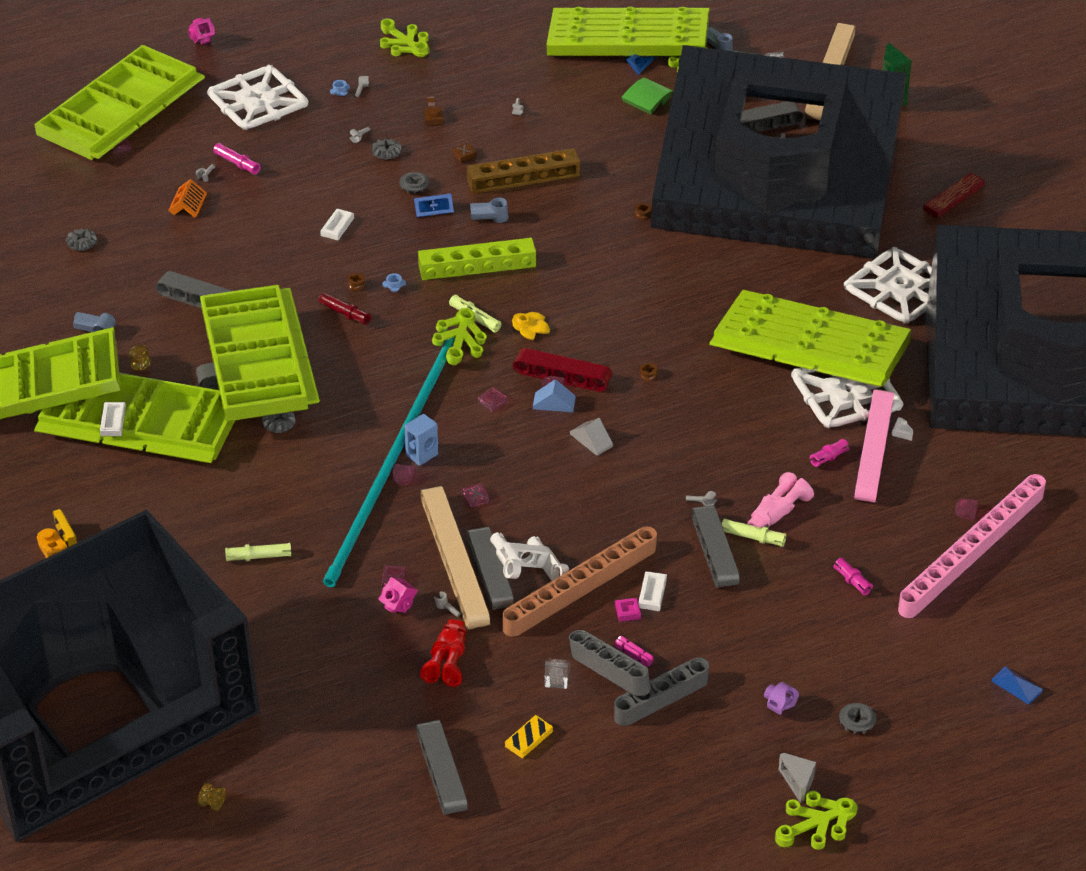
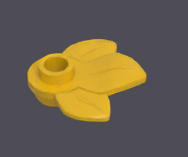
(530, 324)

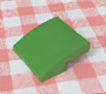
(646, 95)

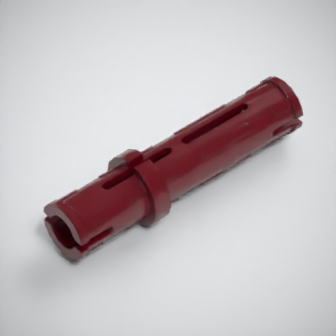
(351, 311)

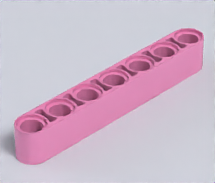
(874, 446)

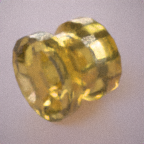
(139, 357)
(211, 796)

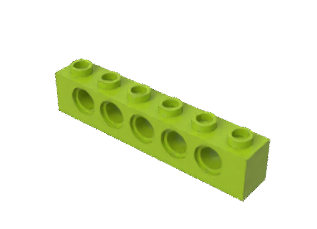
(477, 258)

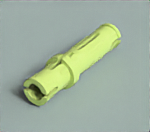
(480, 316)
(761, 534)
(255, 552)

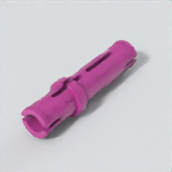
(242, 161)

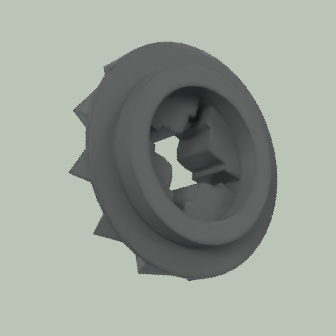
(379, 150)
(419, 180)
(86, 240)
(279, 425)
(849, 713)

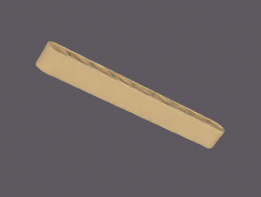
(836, 54)
(455, 558)

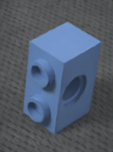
(421, 439)

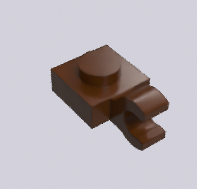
(433, 115)

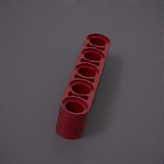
(574, 371)

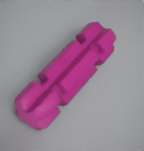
(634, 651)

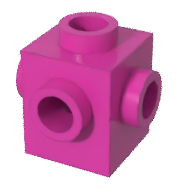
(205, 27)
(397, 595)

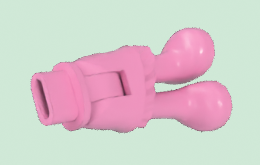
(775, 506)

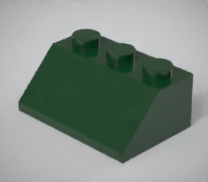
(898, 62)

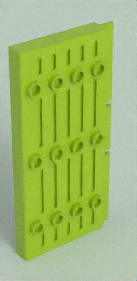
(626, 31)
(118, 102)
(812, 337)
(258, 352)
(58, 373)
(158, 416)

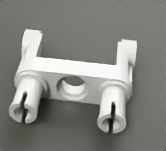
(539, 557)

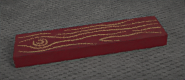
(953, 195)

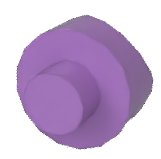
(778, 699)

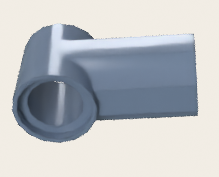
(720, 41)
(495, 210)
(93, 323)

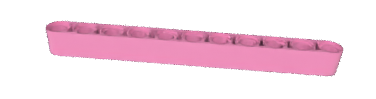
(971, 546)

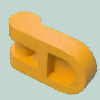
(50, 542)

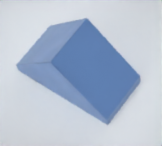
(554, 398)

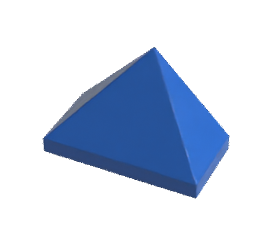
(639, 63)
(433, 205)
(1017, 685)

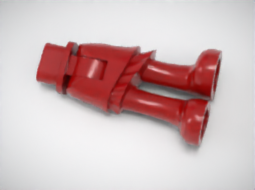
(448, 647)

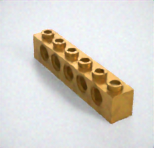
(523, 171)

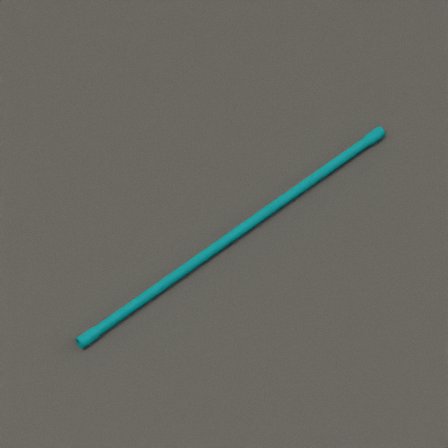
(336, 568)

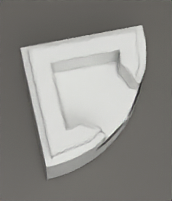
(902, 430)

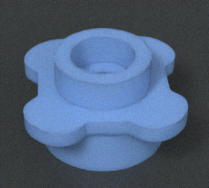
(340, 88)
(394, 282)

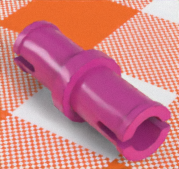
(829, 452)
(853, 576)

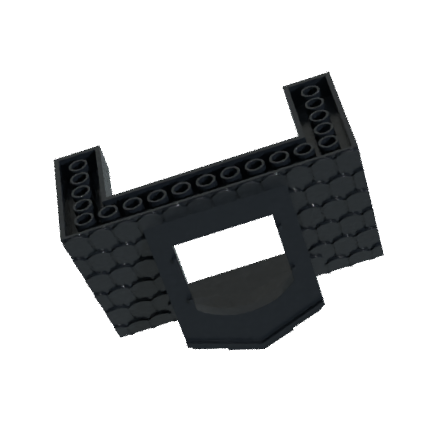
(764, 189)
(988, 355)
(125, 607)

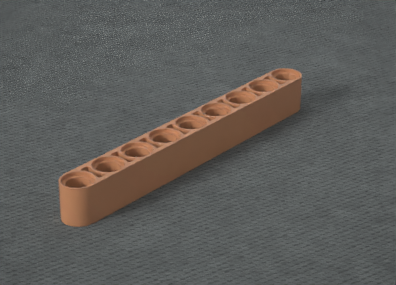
(579, 581)

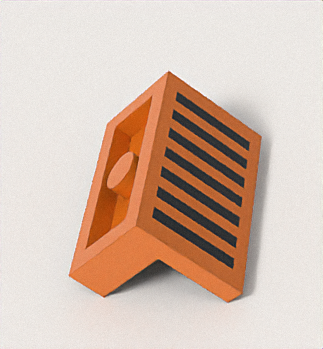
(188, 197)

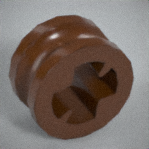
(642, 211)
(355, 281)
(648, 366)

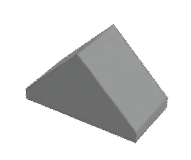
(593, 436)
(797, 773)

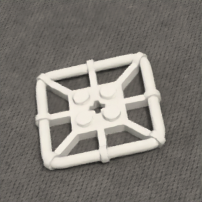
(257, 97)
(891, 284)
(835, 391)

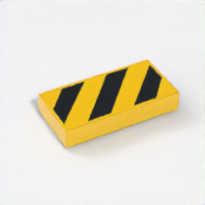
(64, 528)
(528, 736)

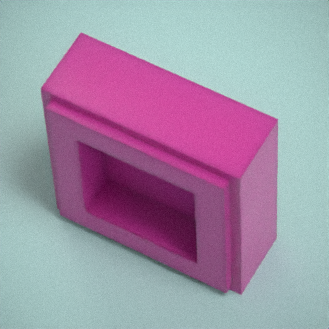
(628, 609)

